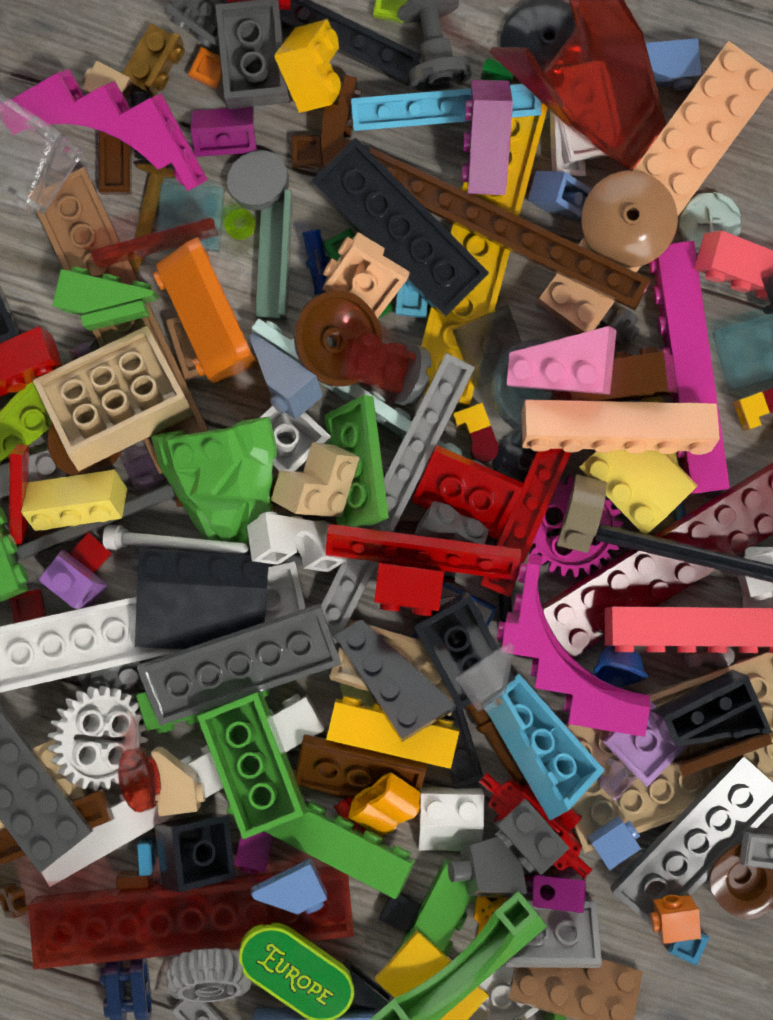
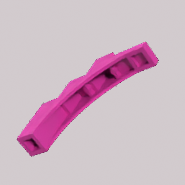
(587, 698)

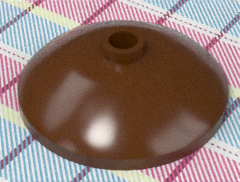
(340, 318)

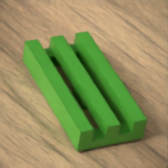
(115, 315)

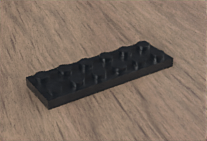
(398, 222)

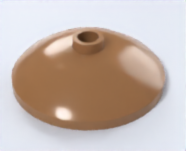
(617, 237)

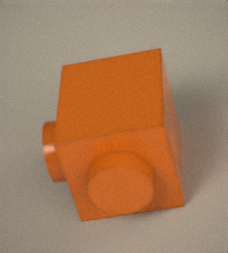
(675, 919)

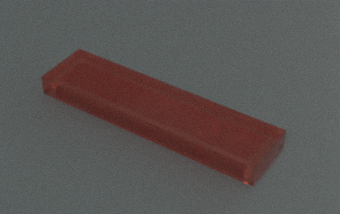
(154, 242)

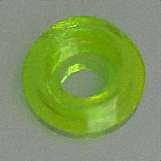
(246, 231)

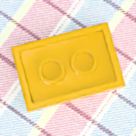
(417, 963)

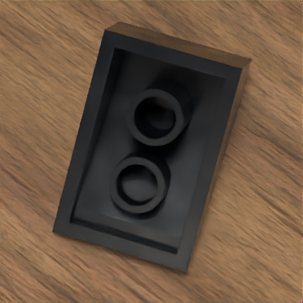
(456, 641)

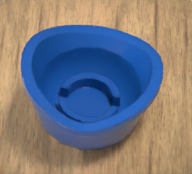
(620, 667)

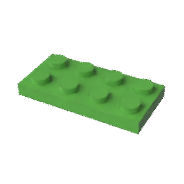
(356, 431)

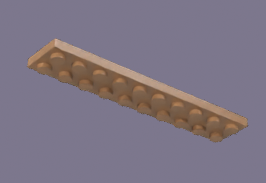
(75, 227)

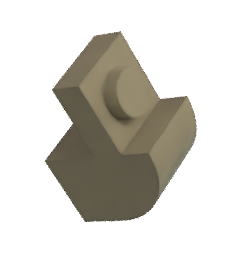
(582, 513)

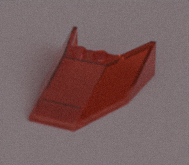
(598, 81)

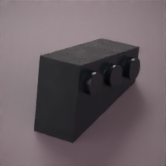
(712, 711)

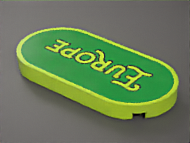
(296, 972)

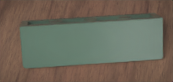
(274, 259)

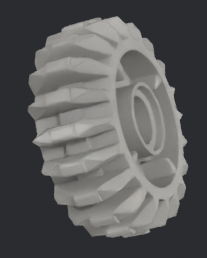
(206, 976)

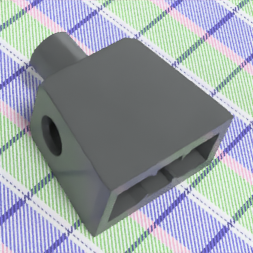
(489, 870)

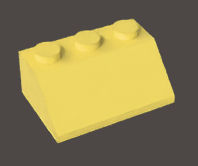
(641, 484)

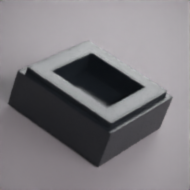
(400, 912)

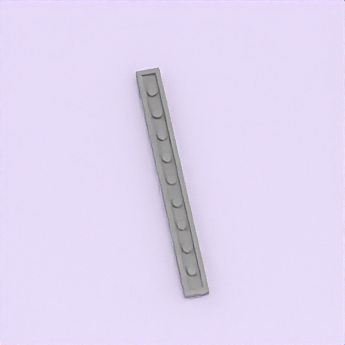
(400, 483)

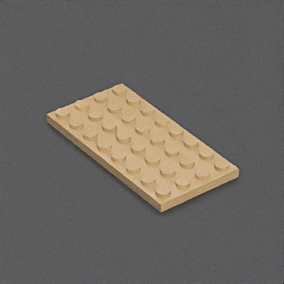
(670, 791)

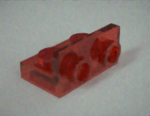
(376, 362)

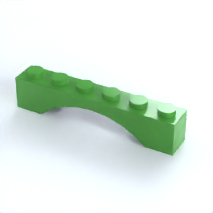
(499, 940)

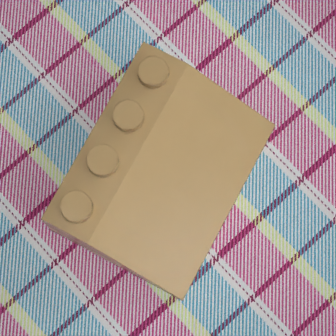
(112, 398)

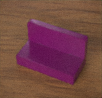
(223, 131)

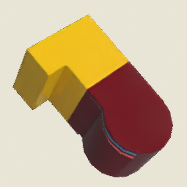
(752, 407)
(483, 441)

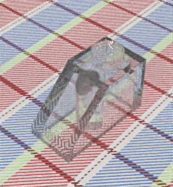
(488, 678)

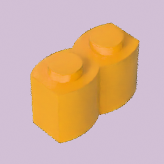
(385, 805)

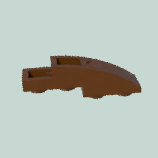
(337, 121)

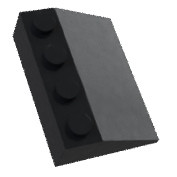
(196, 597)

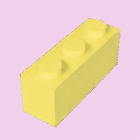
(74, 500)

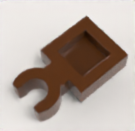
(12, 900)

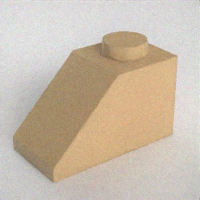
(179, 785)

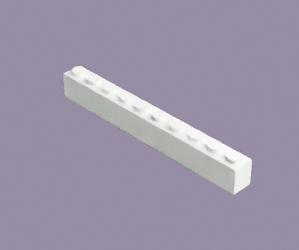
(291, 722)

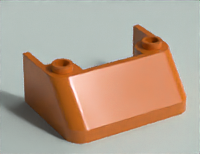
(204, 312)

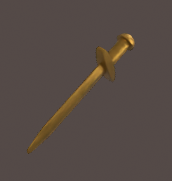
(150, 203)

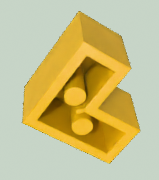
(307, 66)

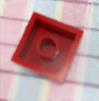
(408, 588)

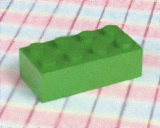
(252, 764)

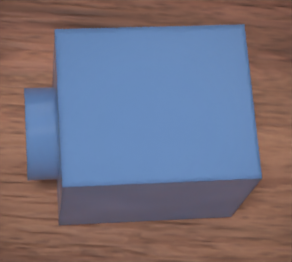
(615, 841)

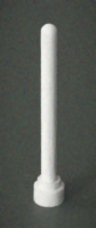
(117, 537)

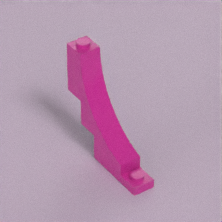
(146, 127)

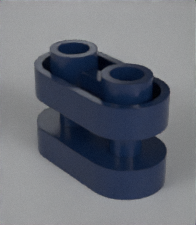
(116, 1003)

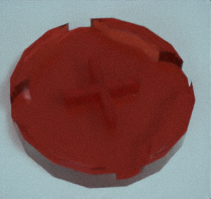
(139, 779)

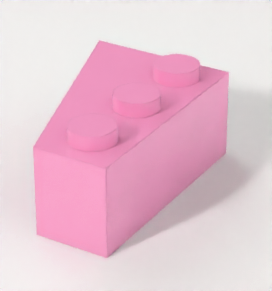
(566, 364)

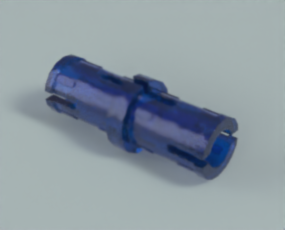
(313, 241)

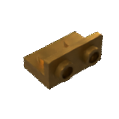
(154, 59)

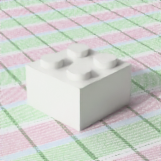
(293, 440)

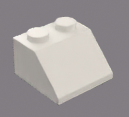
(450, 818)

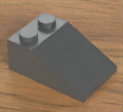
(247, 42)

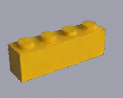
(369, 729)

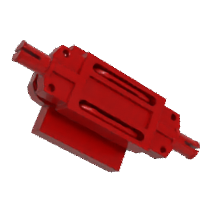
(511, 793)

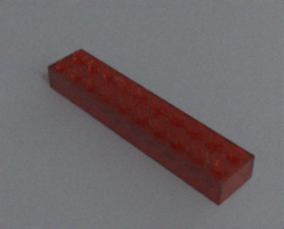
(163, 922)

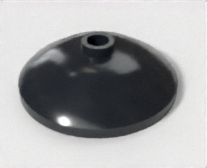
(532, 20)

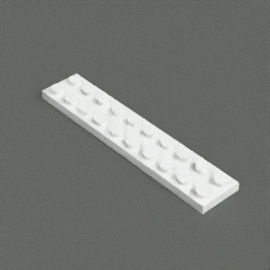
(104, 636)

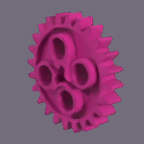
(572, 559)

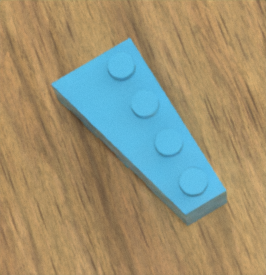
(544, 749)

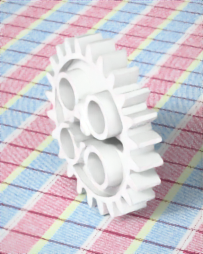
(102, 708)

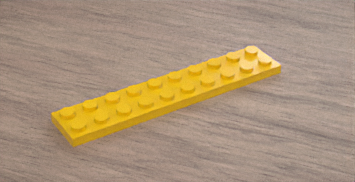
(483, 298)

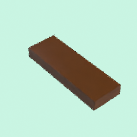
(720, 752)

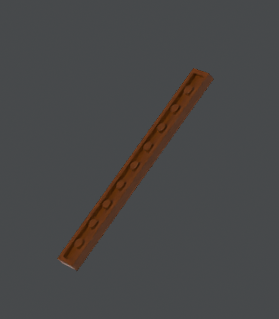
(519, 235)

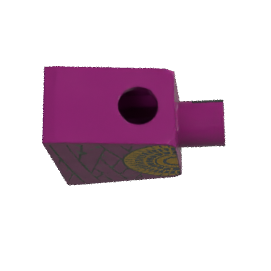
(567, 890)

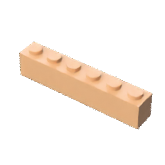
(619, 426)

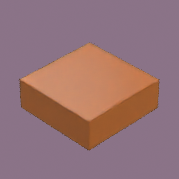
(207, 68)

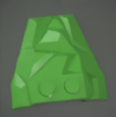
(221, 475)

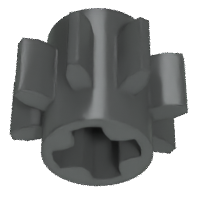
(623, 322)

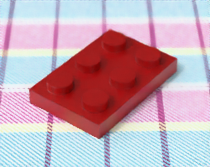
(469, 489)

